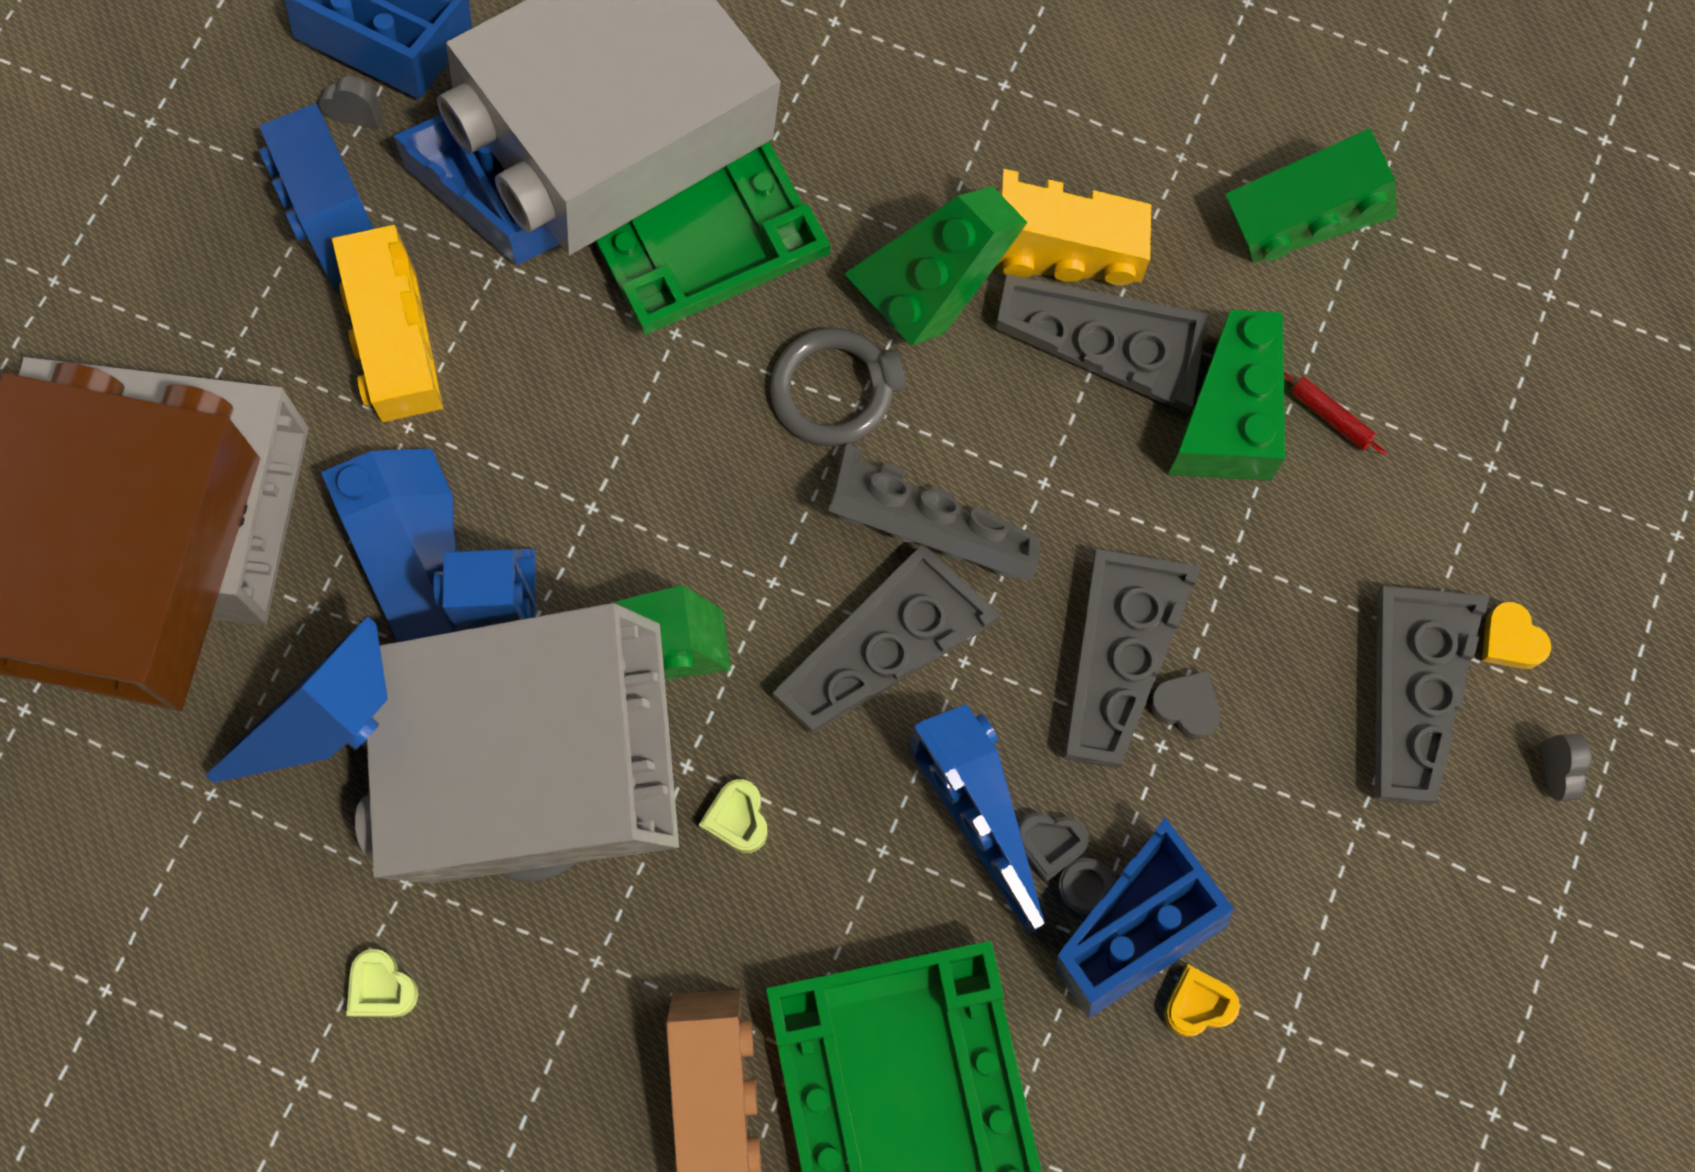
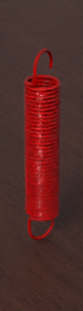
(1333, 413)

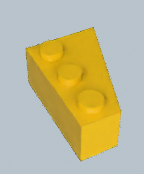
(1076, 235)
(387, 324)

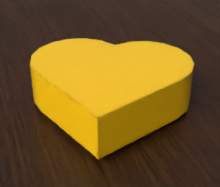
(1513, 639)
(1199, 1003)

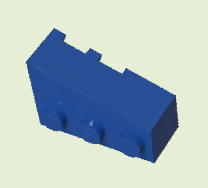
(384, 38)
(313, 183)
(469, 187)
(486, 587)
(1143, 924)

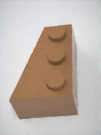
(710, 1084)

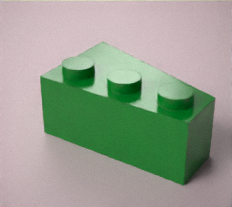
(1315, 198)
(939, 263)
(1239, 407)
(690, 630)

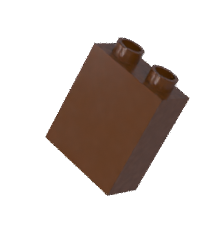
(114, 531)

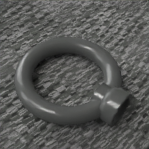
(885, 375)

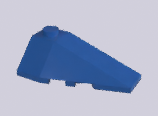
(968, 777)

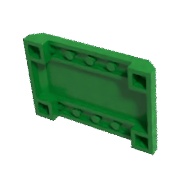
(712, 241)
(904, 1068)

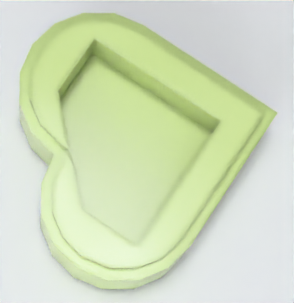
(736, 817)
(378, 987)

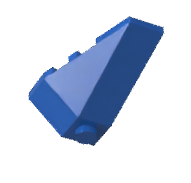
(399, 525)
(318, 714)

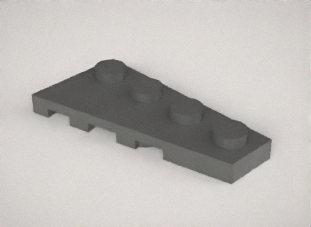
(1118, 337)
(930, 517)
(892, 634)
(1124, 640)
(1420, 680)

